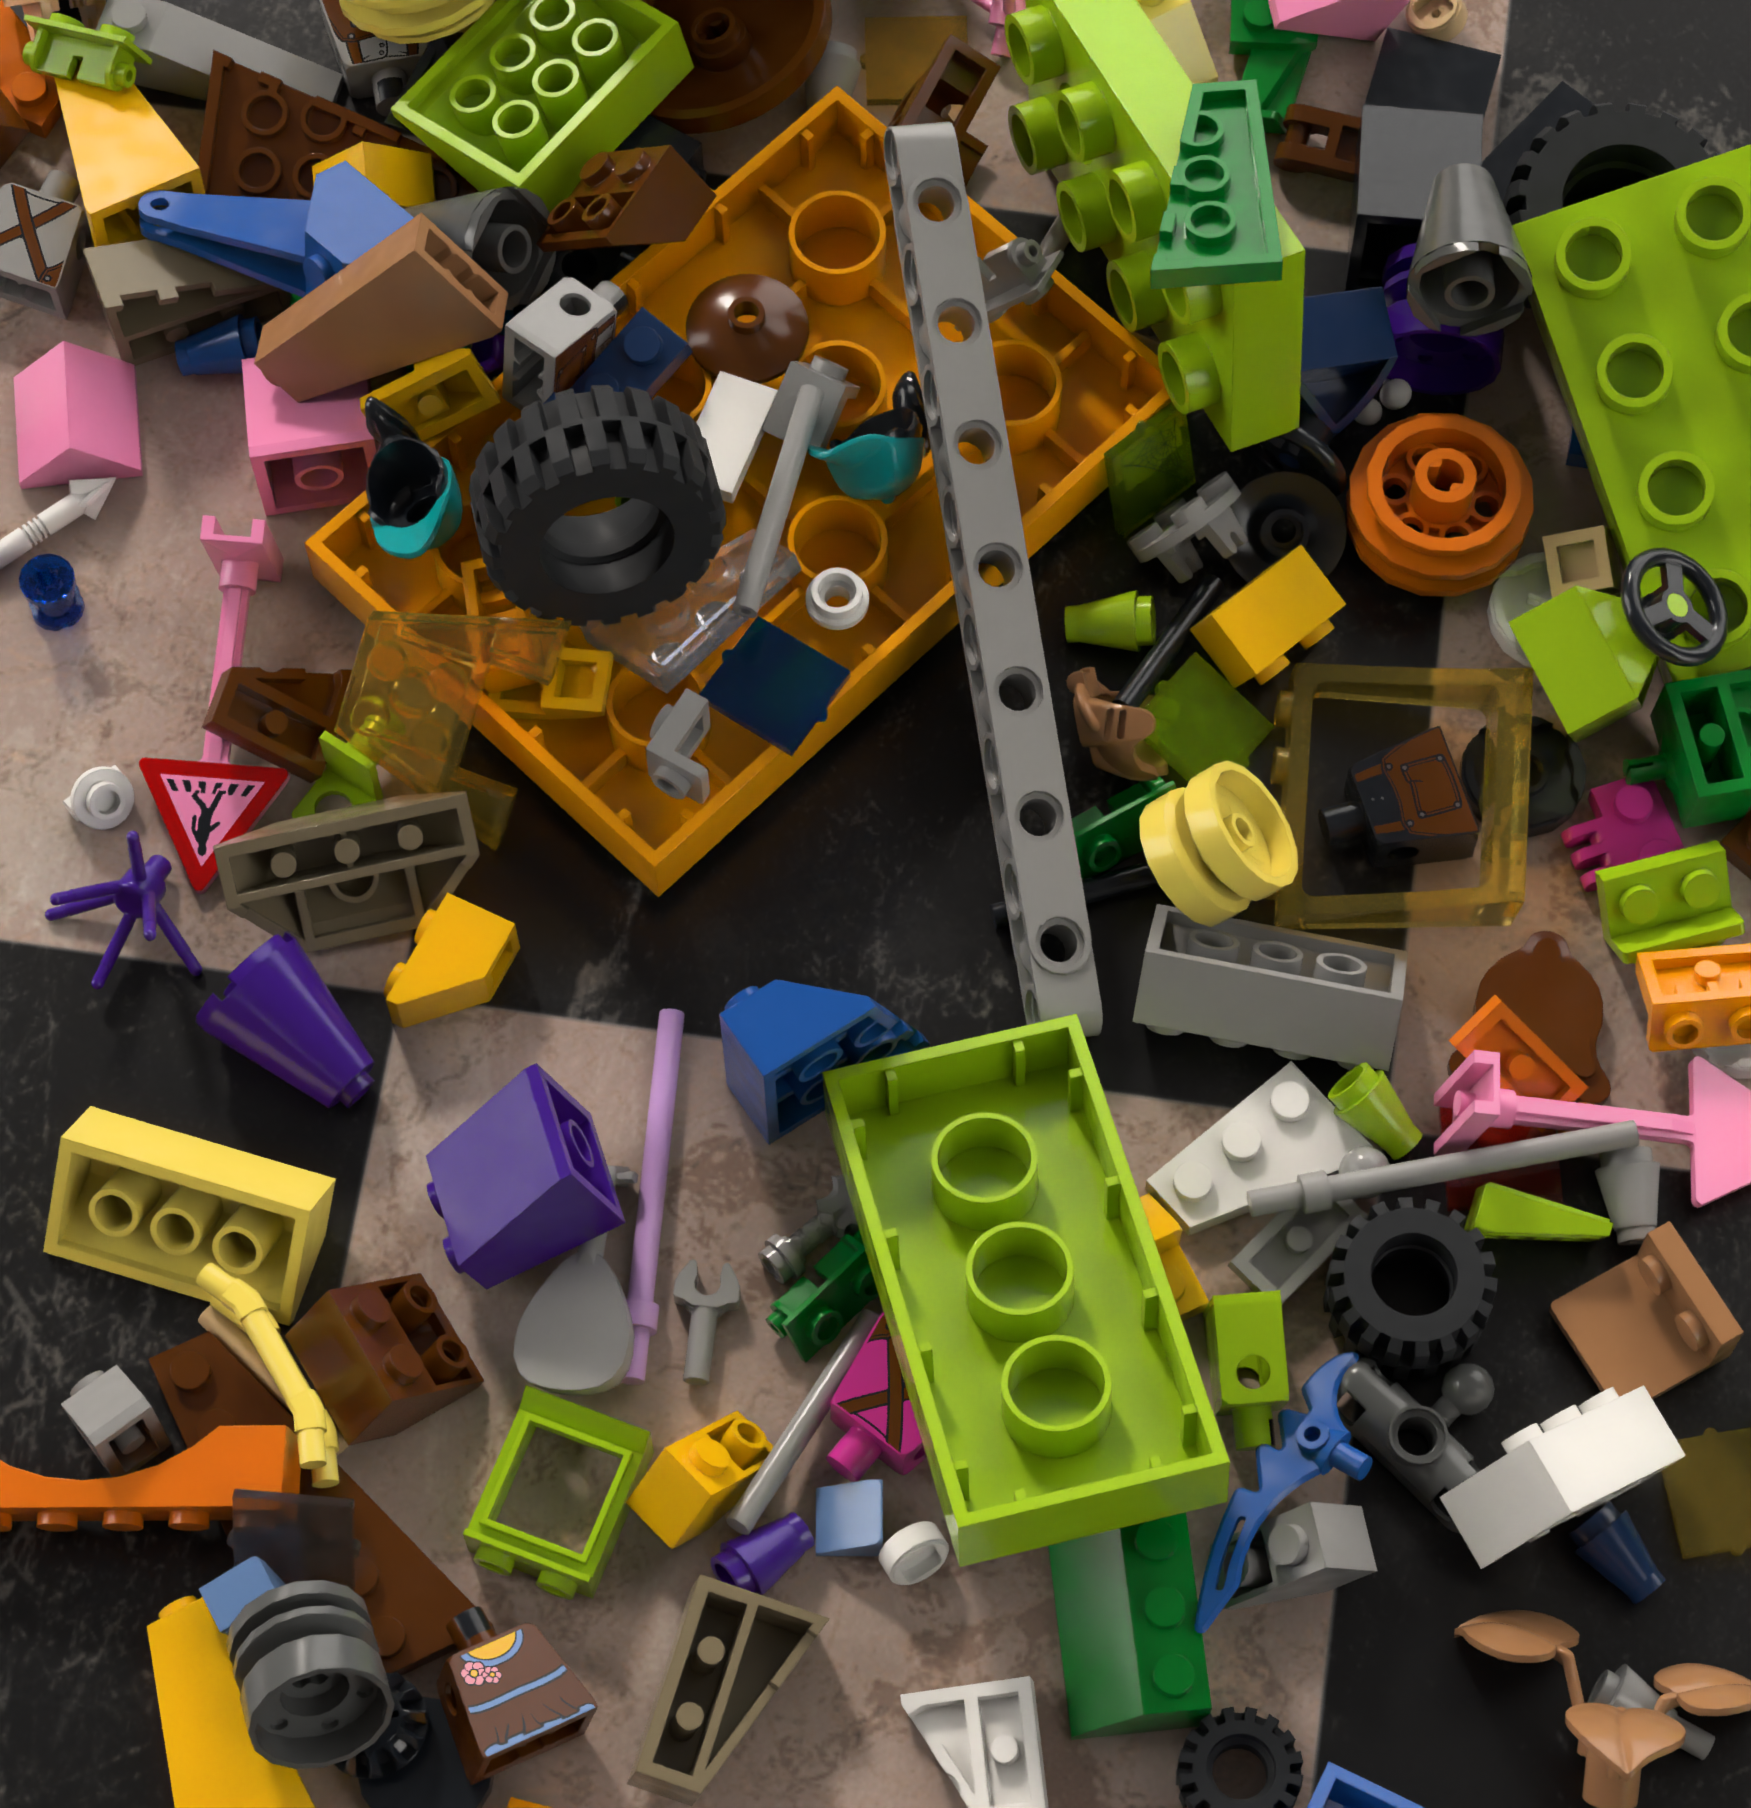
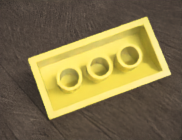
(172, 1203)

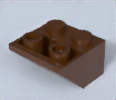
(628, 202)
(382, 1356)

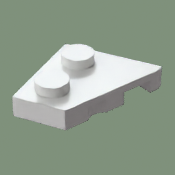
(985, 1740)

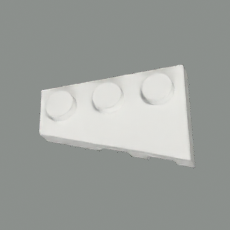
(1259, 1144)

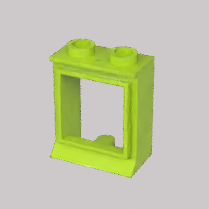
(556, 1567)

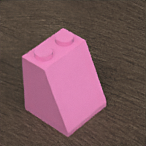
(306, 450)

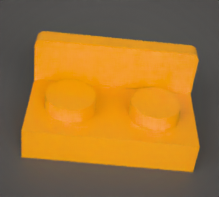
(1696, 996)

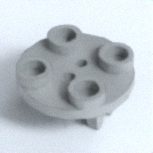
(1180, 521)

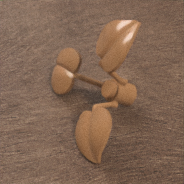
(1611, 1738)

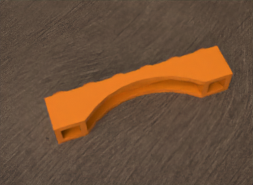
(183, 1489)

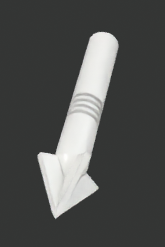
(84, 498)

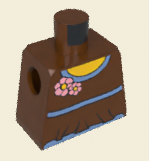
(508, 1695)

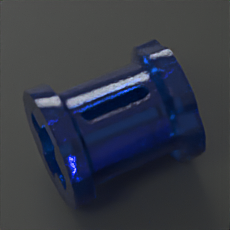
(51, 592)

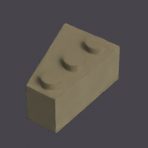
(166, 294)
(716, 1682)

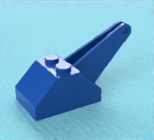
(277, 239)

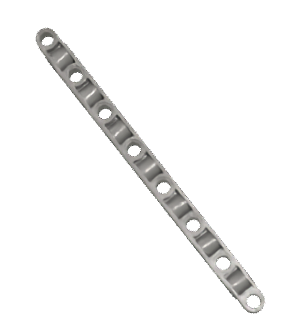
(995, 622)

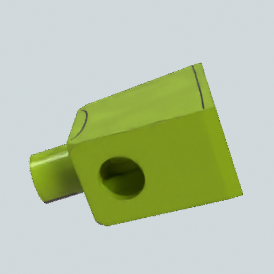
(1249, 1335)

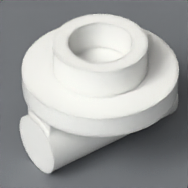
(101, 798)

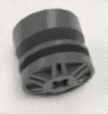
(309, 1674)

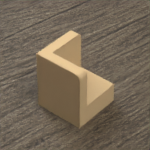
(1582, 559)

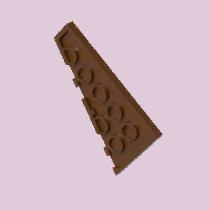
(269, 135)
(399, 1583)

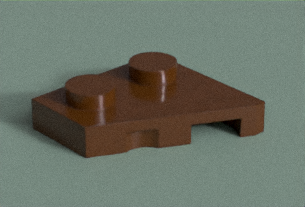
(278, 714)

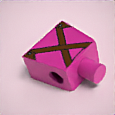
(874, 1412)

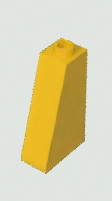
(121, 155)
(204, 1720)

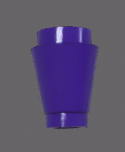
(764, 1555)

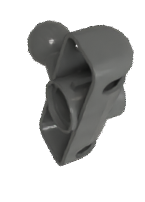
(1390, 1408)

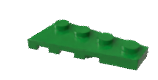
(1221, 195)

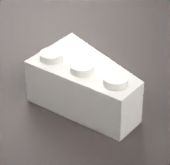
(1561, 1471)

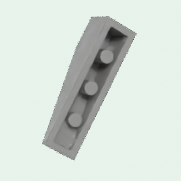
(184, 47)

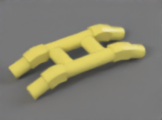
(312, 1423)

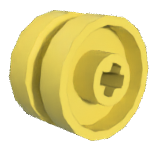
(1218, 843)

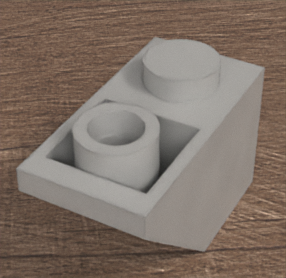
(1302, 1554)

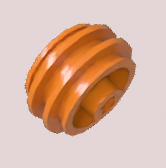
(1474, 468)

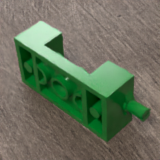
(1702, 747)

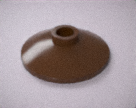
(753, 349)

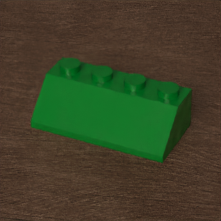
(1130, 1630)

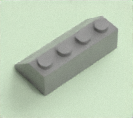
(1272, 989)

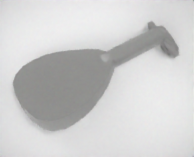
(578, 1324)

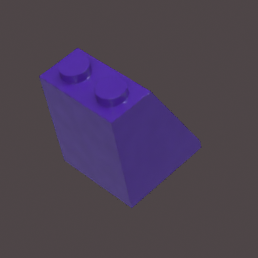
(521, 1181)

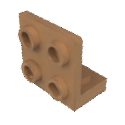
(1648, 1319)

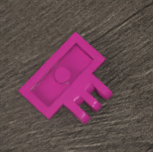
(1627, 828)

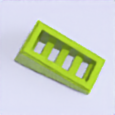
(1513, 1214)

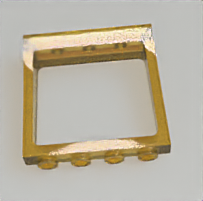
(1506, 702)

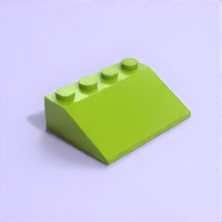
(544, 90)

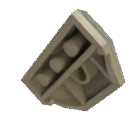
(350, 868)

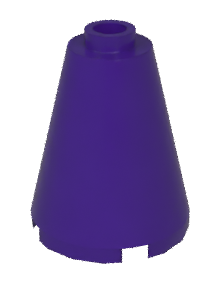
(290, 1024)

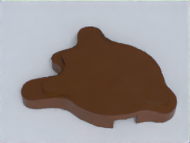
(1555, 1001)

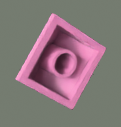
(76, 418)

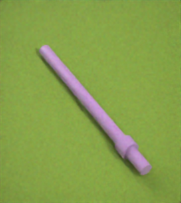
(653, 1189)

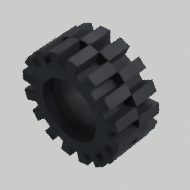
(1244, 1732)

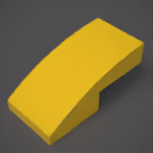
(574, 693)

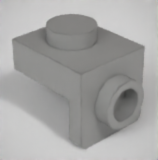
(822, 374)
(674, 740)

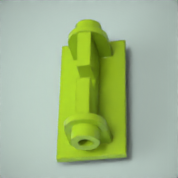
(104, 54)

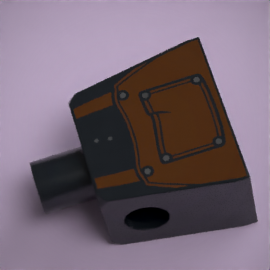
(1405, 806)

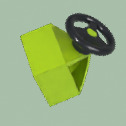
(1603, 649)

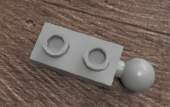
(1297, 1242)

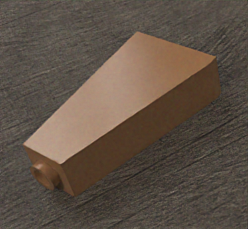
(381, 313)

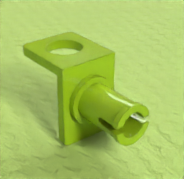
(347, 775)

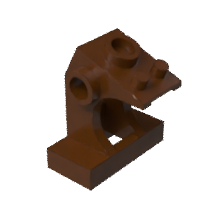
(955, 77)

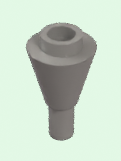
(1630, 1691)

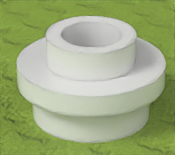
(837, 583)

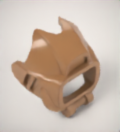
(1114, 730)

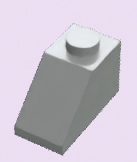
(116, 1421)

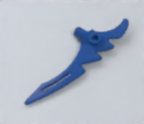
(1310, 1447)

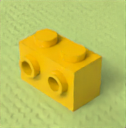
(1268, 618)

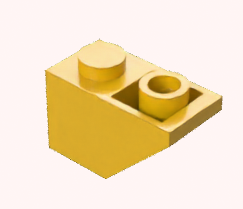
(455, 964)
(700, 1478)

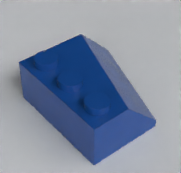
(791, 1033)

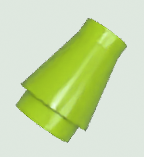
(1113, 622)
(1373, 1108)

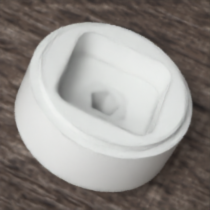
(914, 1553)

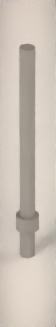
(1317, 1191)

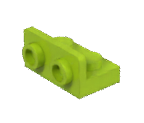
(1668, 902)

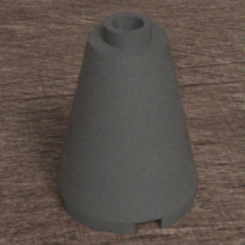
(500, 235)
(1467, 257)

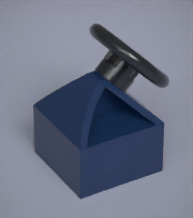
(1343, 365)

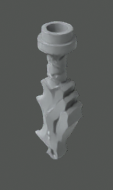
(835, 1216)

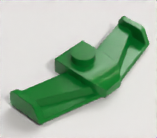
(1275, 58)

